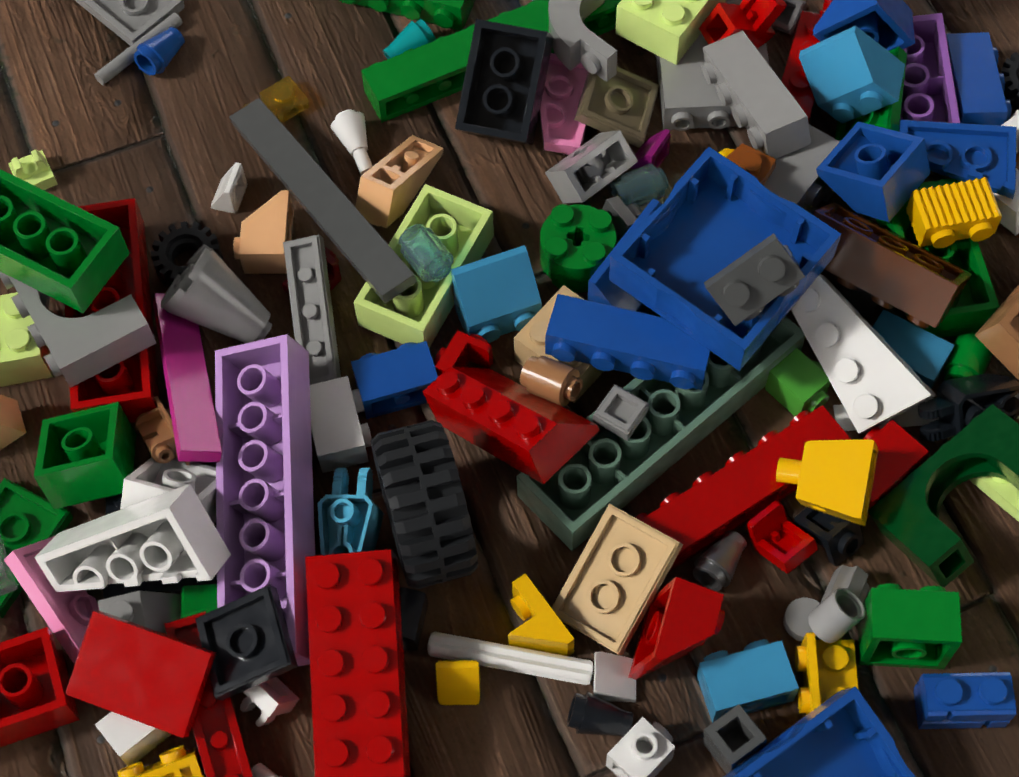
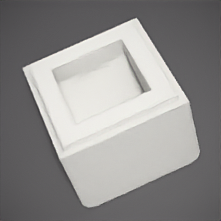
(230, 190)
(612, 678)

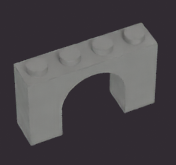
(86, 343)

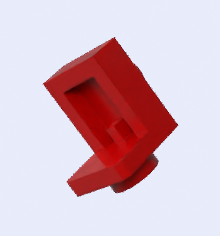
(462, 350)
(779, 538)

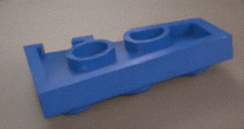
(969, 151)

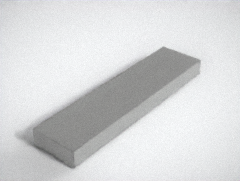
(312, 306)

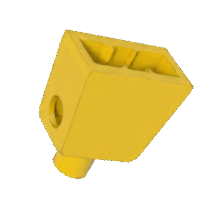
(833, 477)

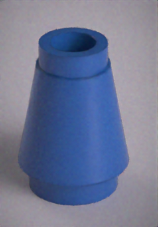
(158, 51)

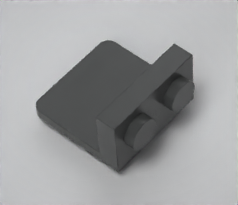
(755, 280)

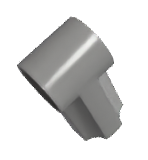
(841, 604)

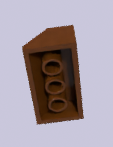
(892, 268)

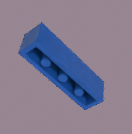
(625, 342)

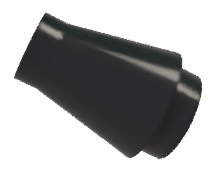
(597, 717)

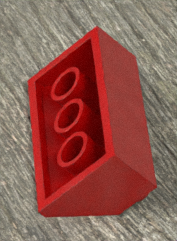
(508, 420)

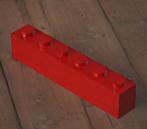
(739, 489)

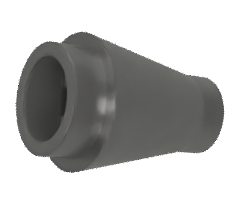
(718, 563)

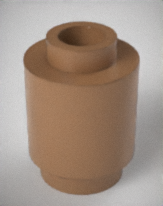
(551, 380)

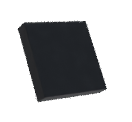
(248, 642)

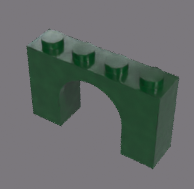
(912, 508)

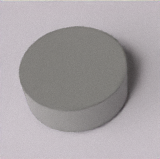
(796, 617)

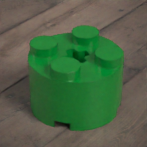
(575, 244)

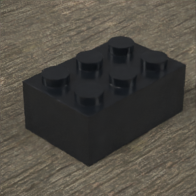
(504, 82)

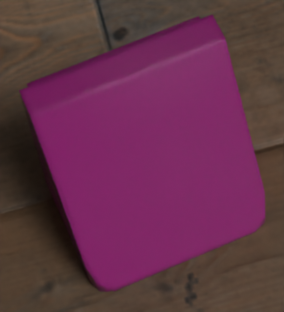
(653, 150)

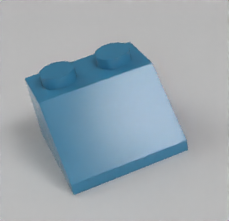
(852, 74)
(496, 294)

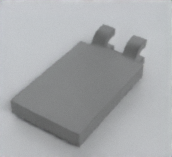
(131, 17)

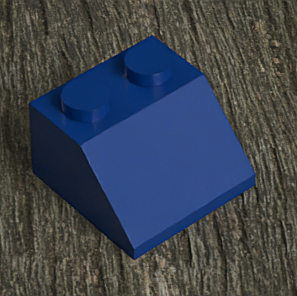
(883, 20)
(876, 169)

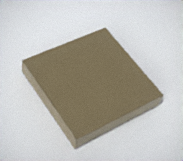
(619, 104)

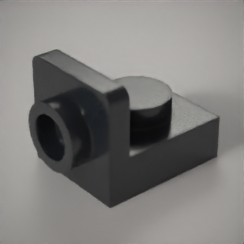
(835, 534)

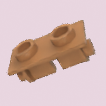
(157, 432)

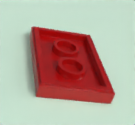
(140, 673)

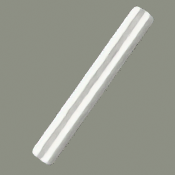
(511, 658)

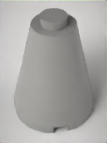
(216, 299)

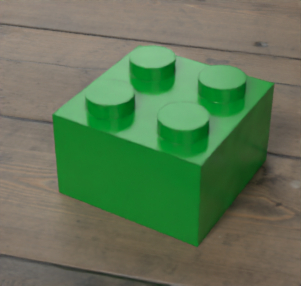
(85, 455)
(909, 627)

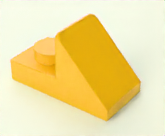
(544, 628)

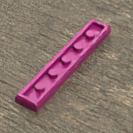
(187, 387)

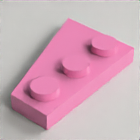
(64, 612)

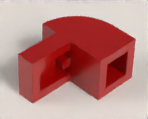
(750, 16)

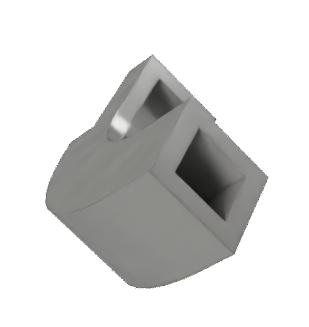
(575, 42)

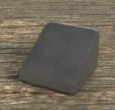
(790, 16)

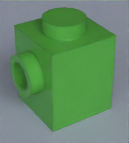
(798, 383)

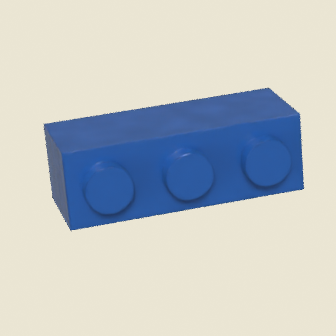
(977, 79)

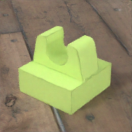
(34, 170)

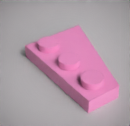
(559, 107)

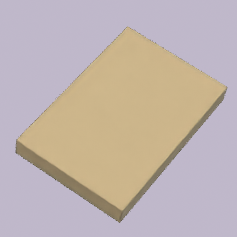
(616, 579)

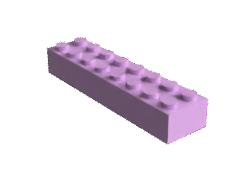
(266, 476)

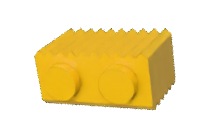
(953, 213)

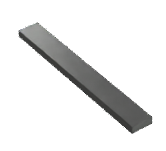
(323, 201)

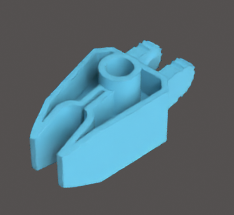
(347, 520)

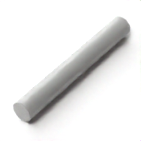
(127, 57)

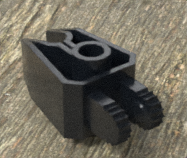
(964, 399)

